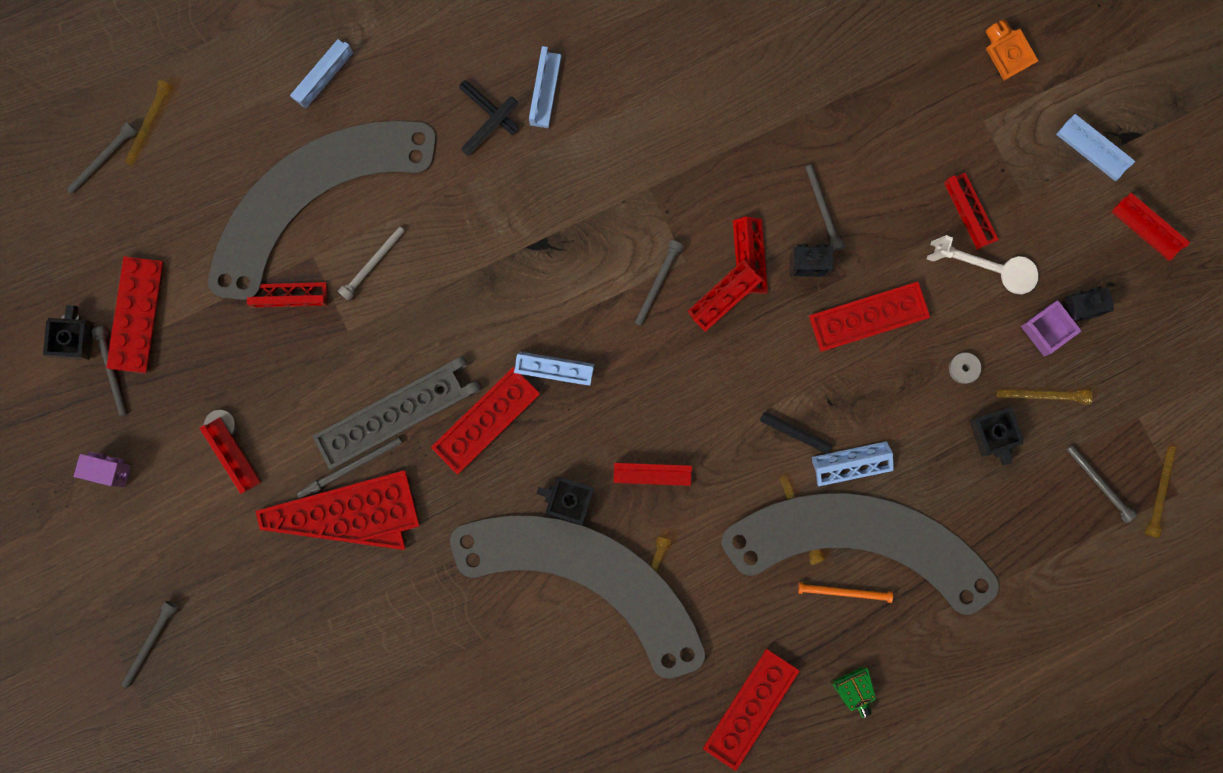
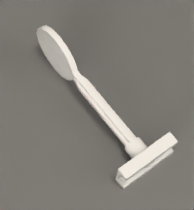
(1017, 274)

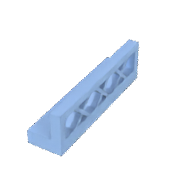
(322, 73)
(544, 88)
(1095, 147)
(554, 368)
(853, 460)

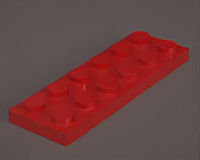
(135, 315)
(869, 316)
(485, 421)
(750, 709)

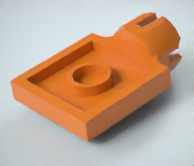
(1009, 49)

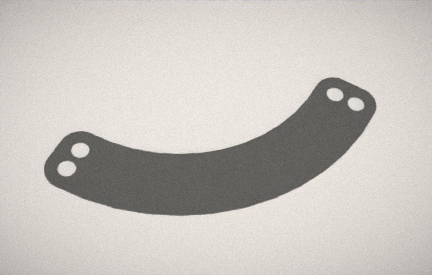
(298, 181)
(865, 525)
(597, 564)

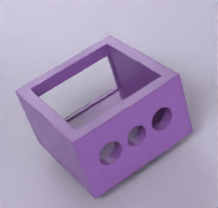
(1051, 328)
(102, 469)

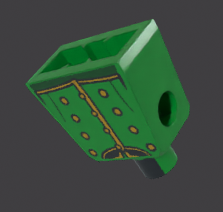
(856, 690)

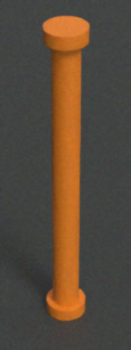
(845, 592)

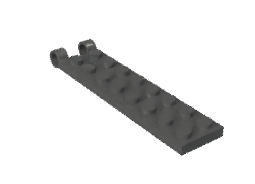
(393, 414)

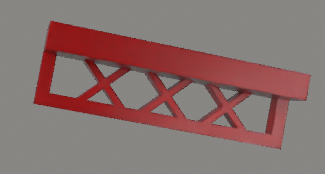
(967, 213)
(1150, 226)
(744, 248)
(725, 297)
(289, 301)
(230, 455)
(652, 474)

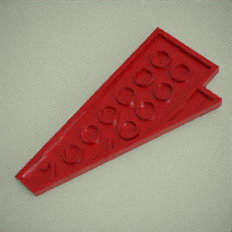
(358, 513)

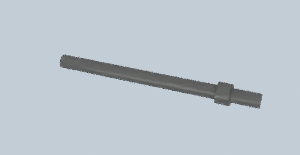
(316, 486)

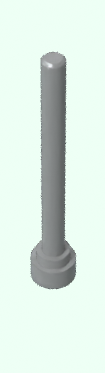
(348, 290)

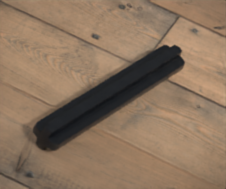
(487, 106)
(489, 126)
(796, 432)

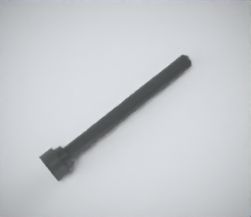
(126, 132)
(835, 241)
(674, 249)
(100, 334)
(1127, 513)
(168, 609)

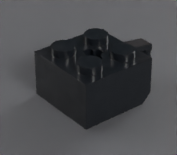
(811, 261)
(1088, 304)
(71, 327)
(999, 444)
(558, 506)

